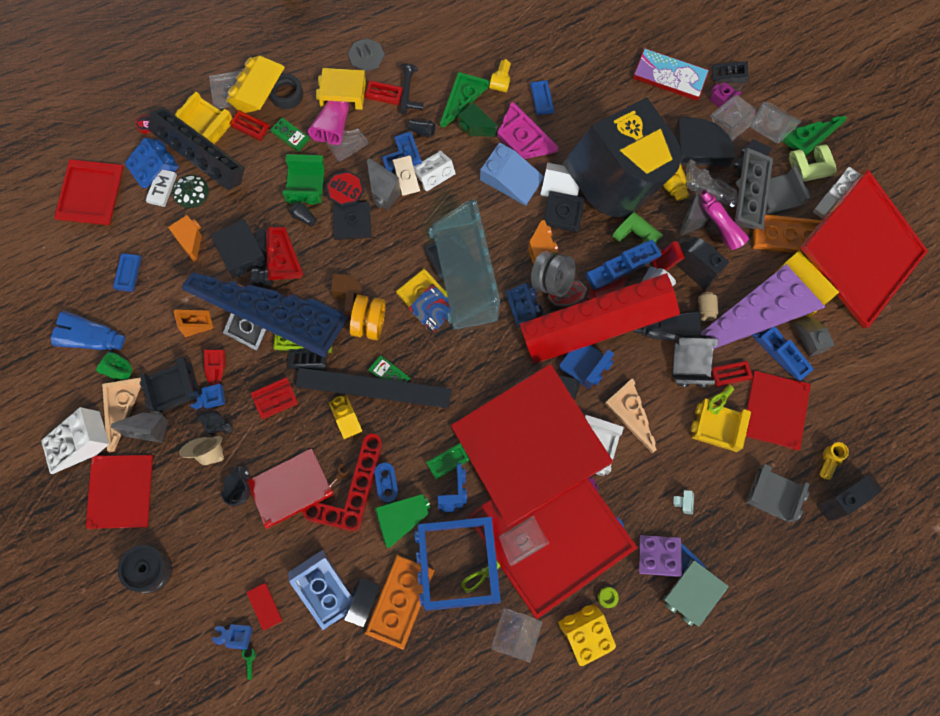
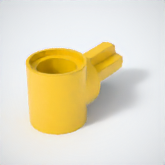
(501, 78)
(833, 461)

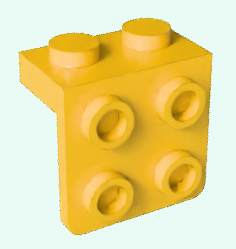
(588, 634)

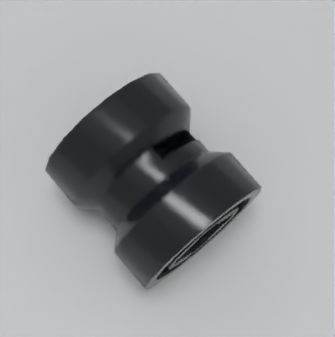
(260, 276)

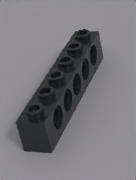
(196, 148)

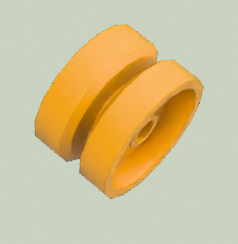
(367, 317)

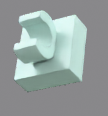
(686, 502)

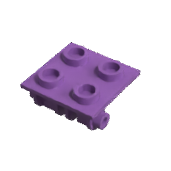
(660, 556)

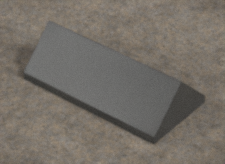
(753, 190)

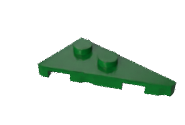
(464, 92)
(812, 135)

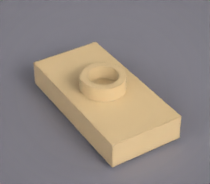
(407, 178)

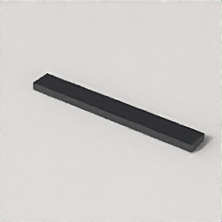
(374, 388)

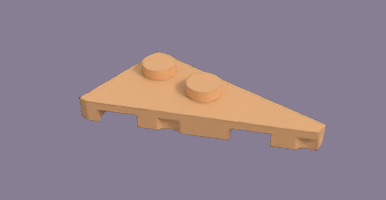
(118, 403)
(628, 409)

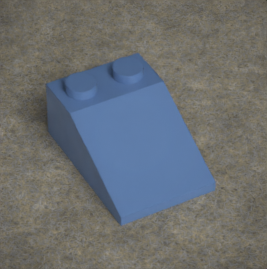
(511, 174)
(321, 589)

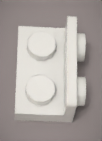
(434, 170)

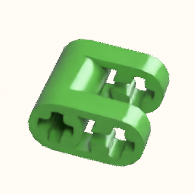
(640, 227)

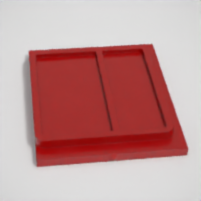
(89, 192)

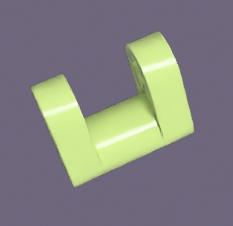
(823, 168)

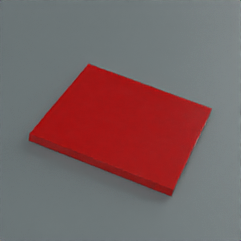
(864, 248)
(531, 445)
(582, 545)

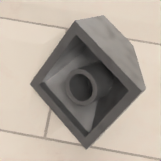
(384, 185)
(696, 215)
(244, 331)
(143, 426)

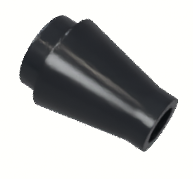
(422, 127)
(302, 214)

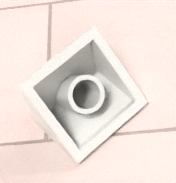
(558, 180)

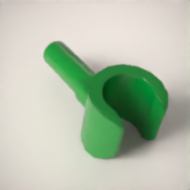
(249, 662)

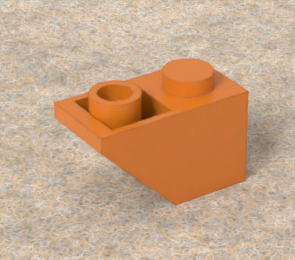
(541, 241)

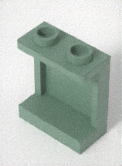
(695, 593)

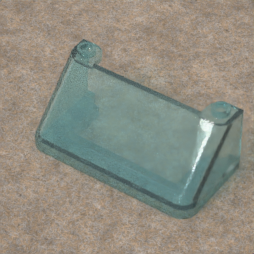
(466, 267)

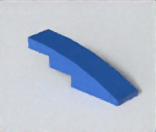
(623, 265)
(784, 352)

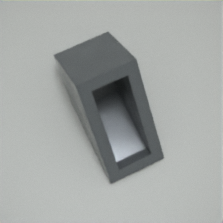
(814, 336)

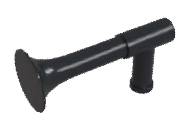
(408, 70)

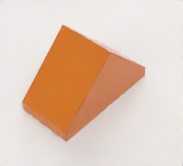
(193, 321)

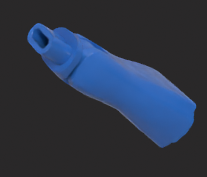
(82, 333)

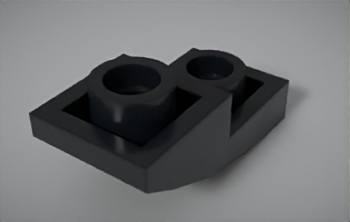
(362, 601)

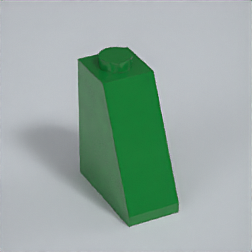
(400, 517)

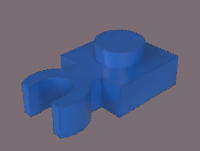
(210, 397)
(236, 637)

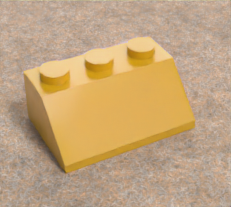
(254, 84)
(811, 278)

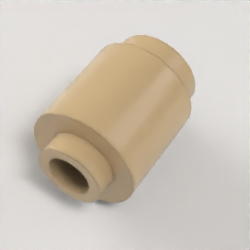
(708, 306)

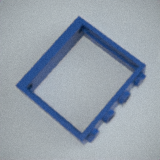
(423, 577)

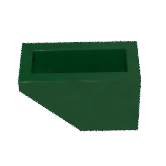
(476, 122)

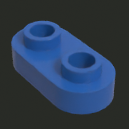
(386, 483)

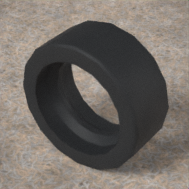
(290, 102)

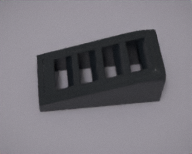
(736, 78)
(314, 366)

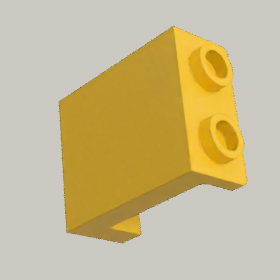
(341, 86)
(204, 118)
(722, 430)

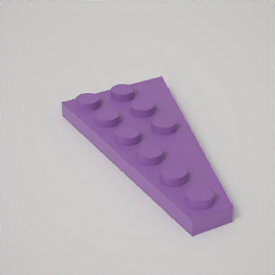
(769, 305)

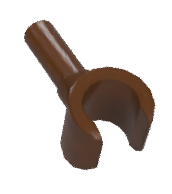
(339, 475)

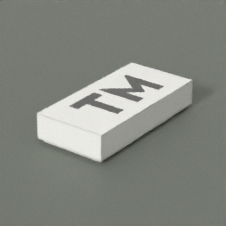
(161, 188)

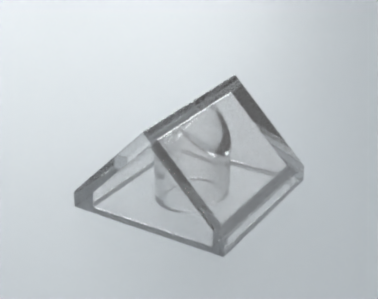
(734, 116)
(774, 122)
(523, 541)
(516, 635)

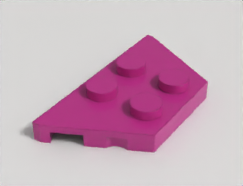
(524, 135)

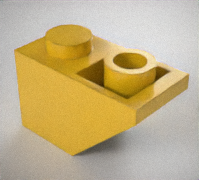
(345, 416)

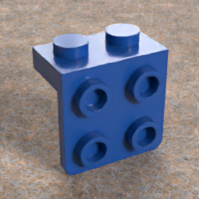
(149, 161)
(587, 365)
(450, 503)

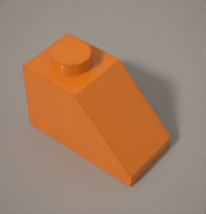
(187, 235)

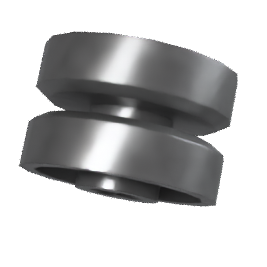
(553, 273)

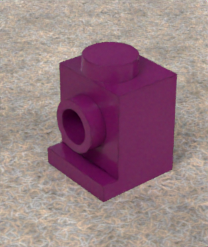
(722, 94)

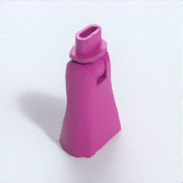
(330, 123)
(729, 231)

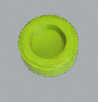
(607, 597)

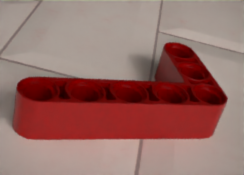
(355, 491)

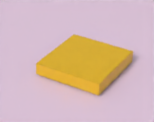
(416, 286)

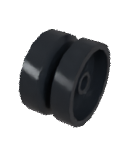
(142, 558)

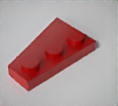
(281, 256)

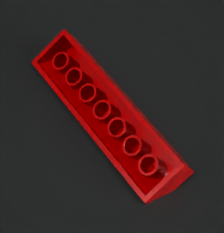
(600, 318)

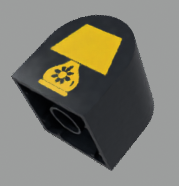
(625, 159)

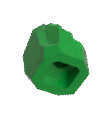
(114, 367)

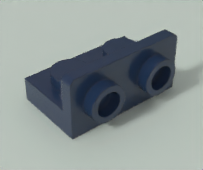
(524, 303)

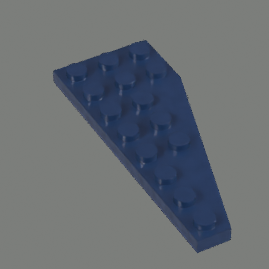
(295, 319)

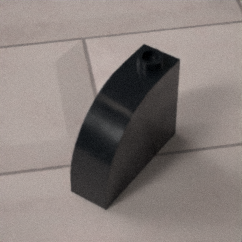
(703, 142)
(700, 261)
(850, 497)

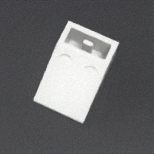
(75, 440)

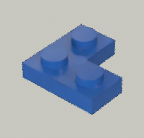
(406, 146)

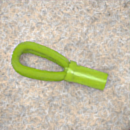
(723, 397)
(484, 571)

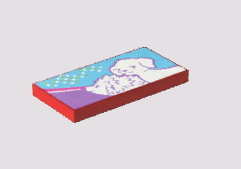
(671, 74)

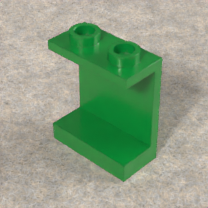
(304, 179)

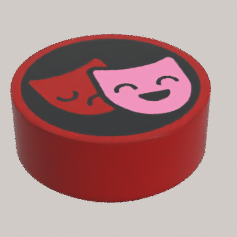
(142, 124)

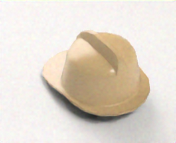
(204, 450)

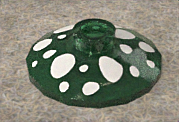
(193, 197)

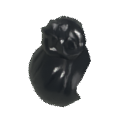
(236, 486)

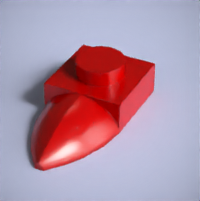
(214, 365)

